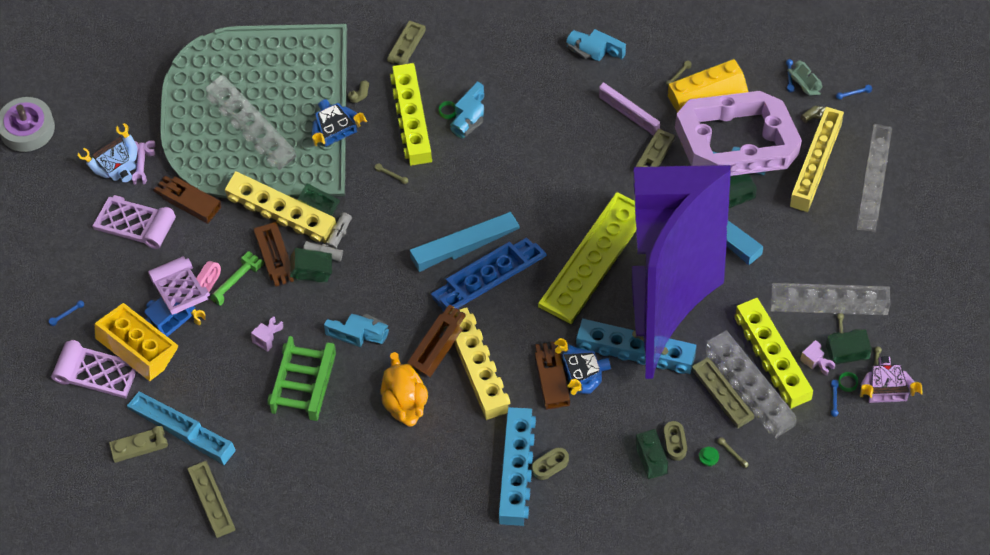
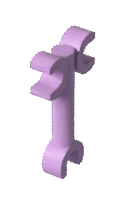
(142, 148)

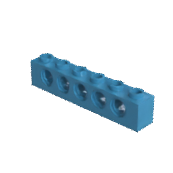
(610, 334)
(509, 513)

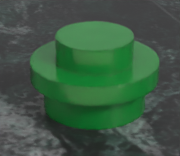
(709, 456)

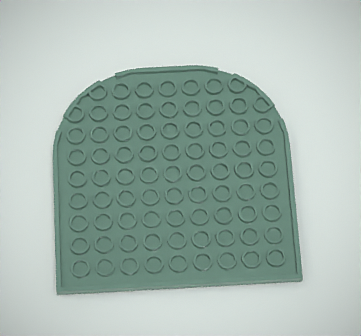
(284, 78)

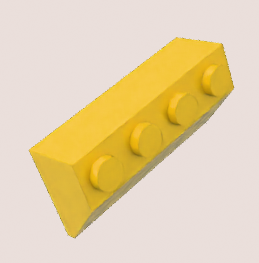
(715, 81)
(135, 341)

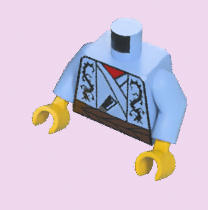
(115, 158)

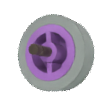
(26, 124)

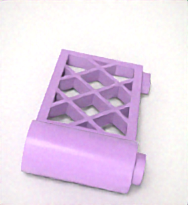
(154, 231)
(170, 274)
(70, 364)

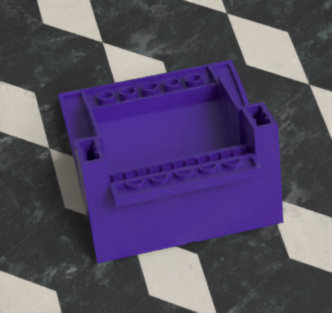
(684, 237)

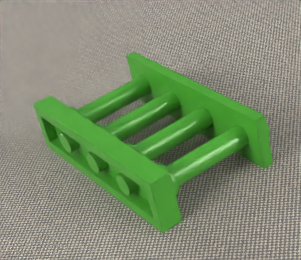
(317, 389)

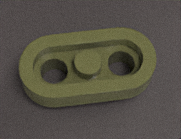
(675, 442)
(549, 464)

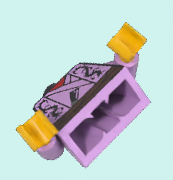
(888, 383)

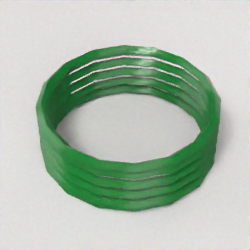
(444, 104)
(848, 374)

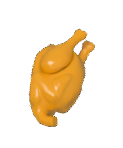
(403, 392)

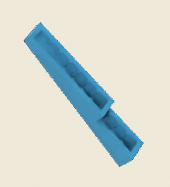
(462, 241)
(742, 244)
(182, 427)

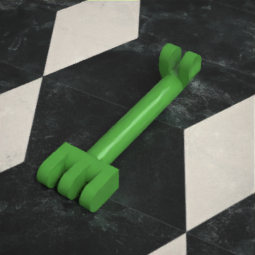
(249, 262)

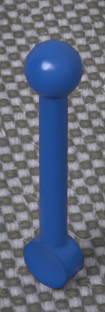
(790, 88)
(868, 88)
(53, 321)
(834, 384)

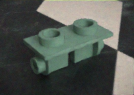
(811, 84)

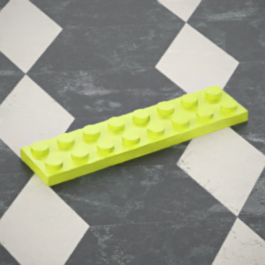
(591, 260)

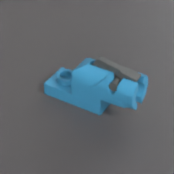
(595, 45)
(469, 112)
(357, 330)

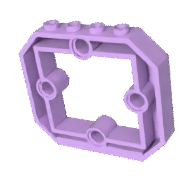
(749, 159)

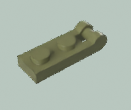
(406, 43)
(656, 149)
(138, 444)

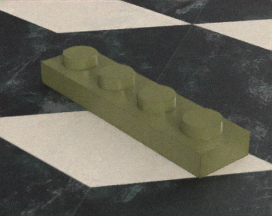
(723, 392)
(211, 499)

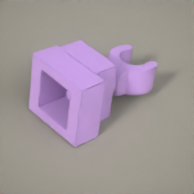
(263, 335)
(813, 356)

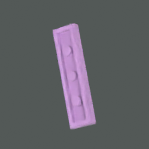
(628, 109)

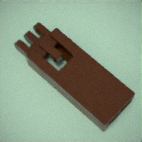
(191, 200)
(272, 251)
(434, 348)
(552, 379)

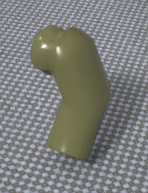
(356, 97)
(814, 112)

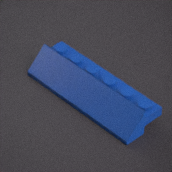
(487, 273)

